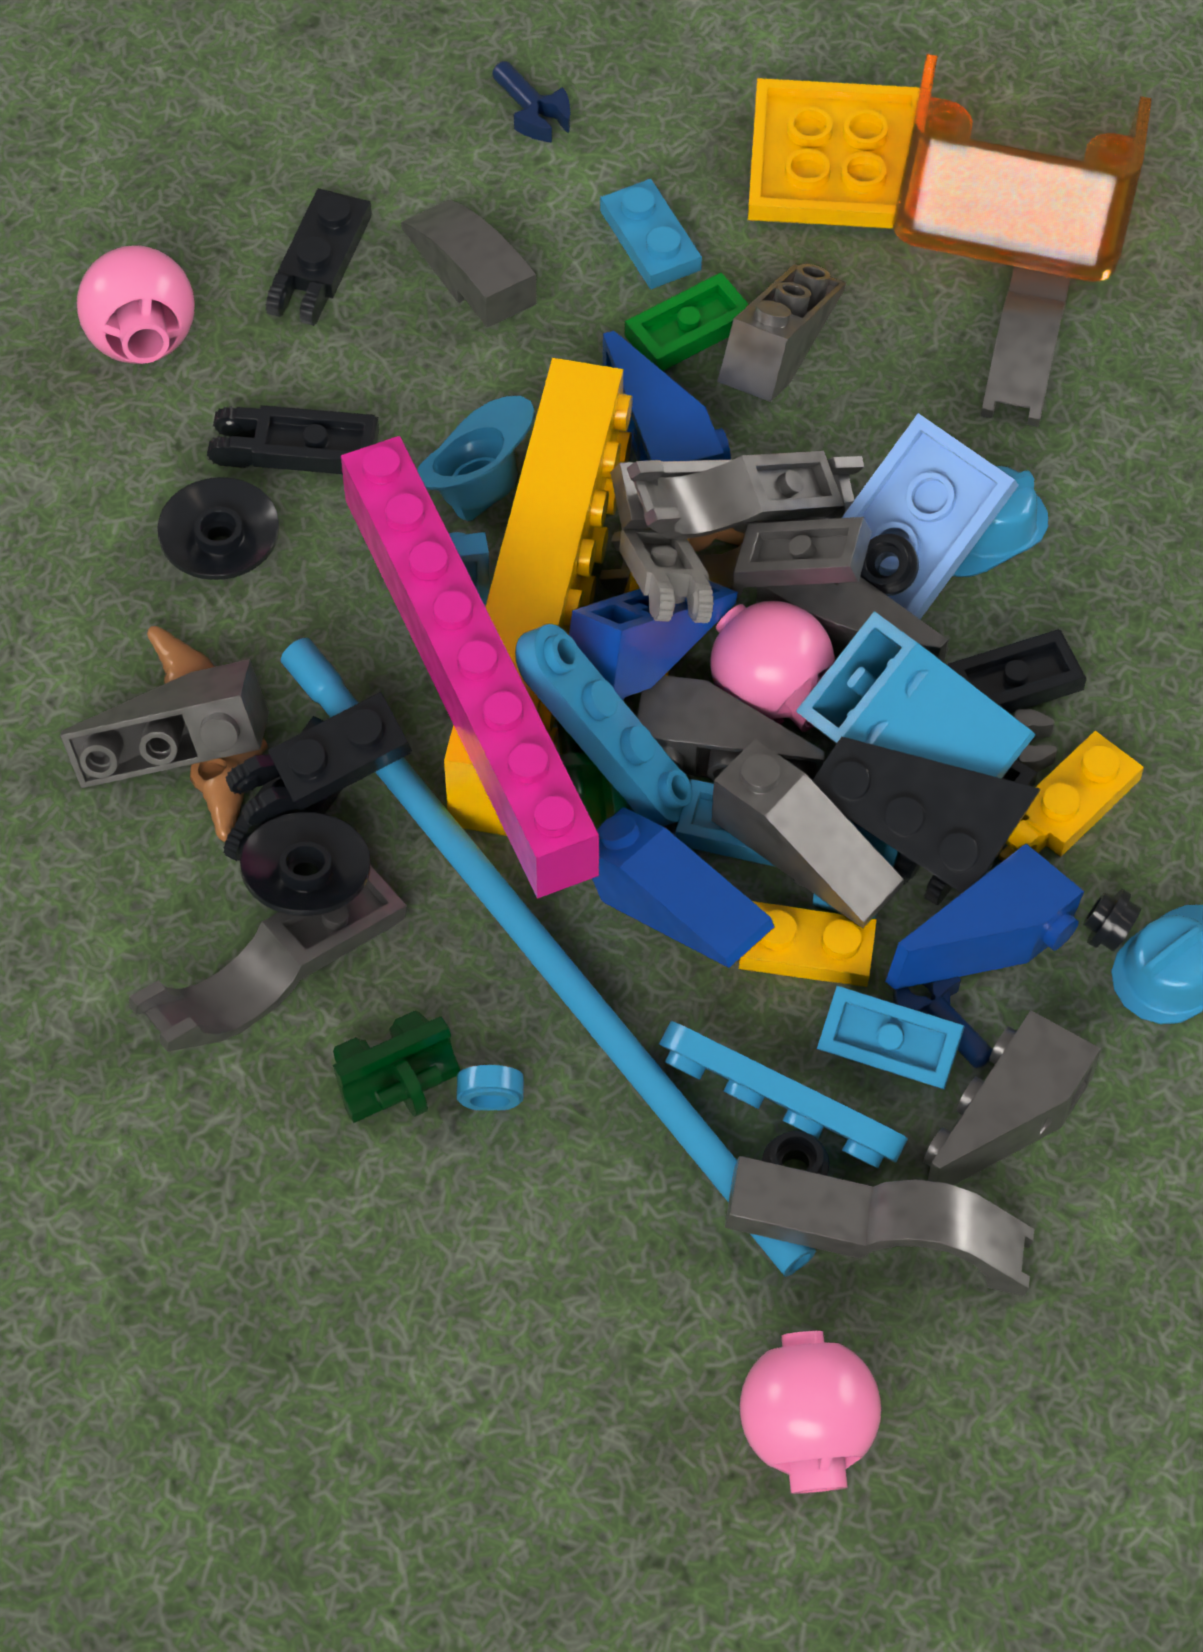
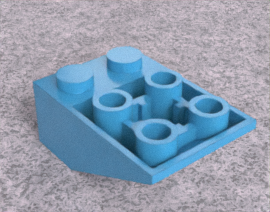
(911, 702)

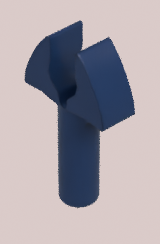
(528, 120)
(972, 1045)

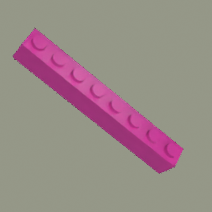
(471, 668)

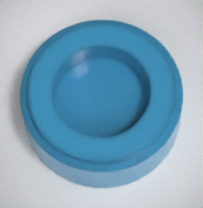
(490, 1087)

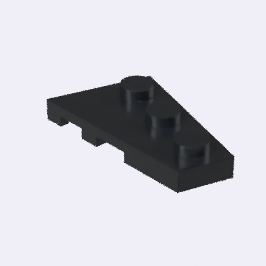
(926, 809)

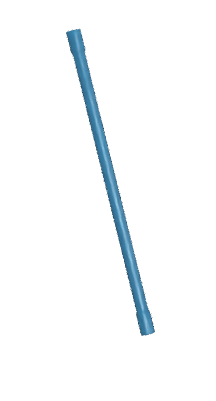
(327, 689)

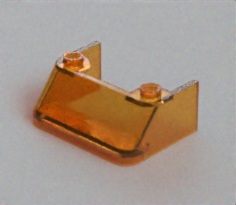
(1016, 201)

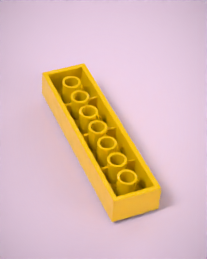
(551, 537)

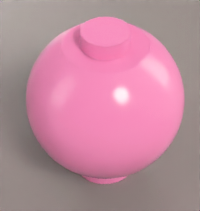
(135, 304)
(771, 658)
(810, 1411)

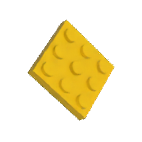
(828, 152)

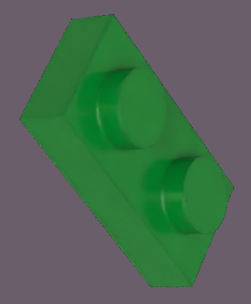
(686, 322)

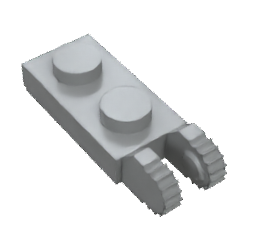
(667, 574)

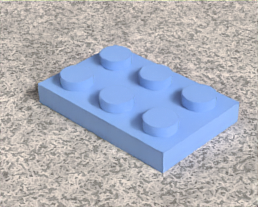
(937, 500)

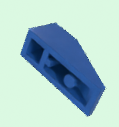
(664, 416)
(633, 647)
(674, 890)
(992, 924)

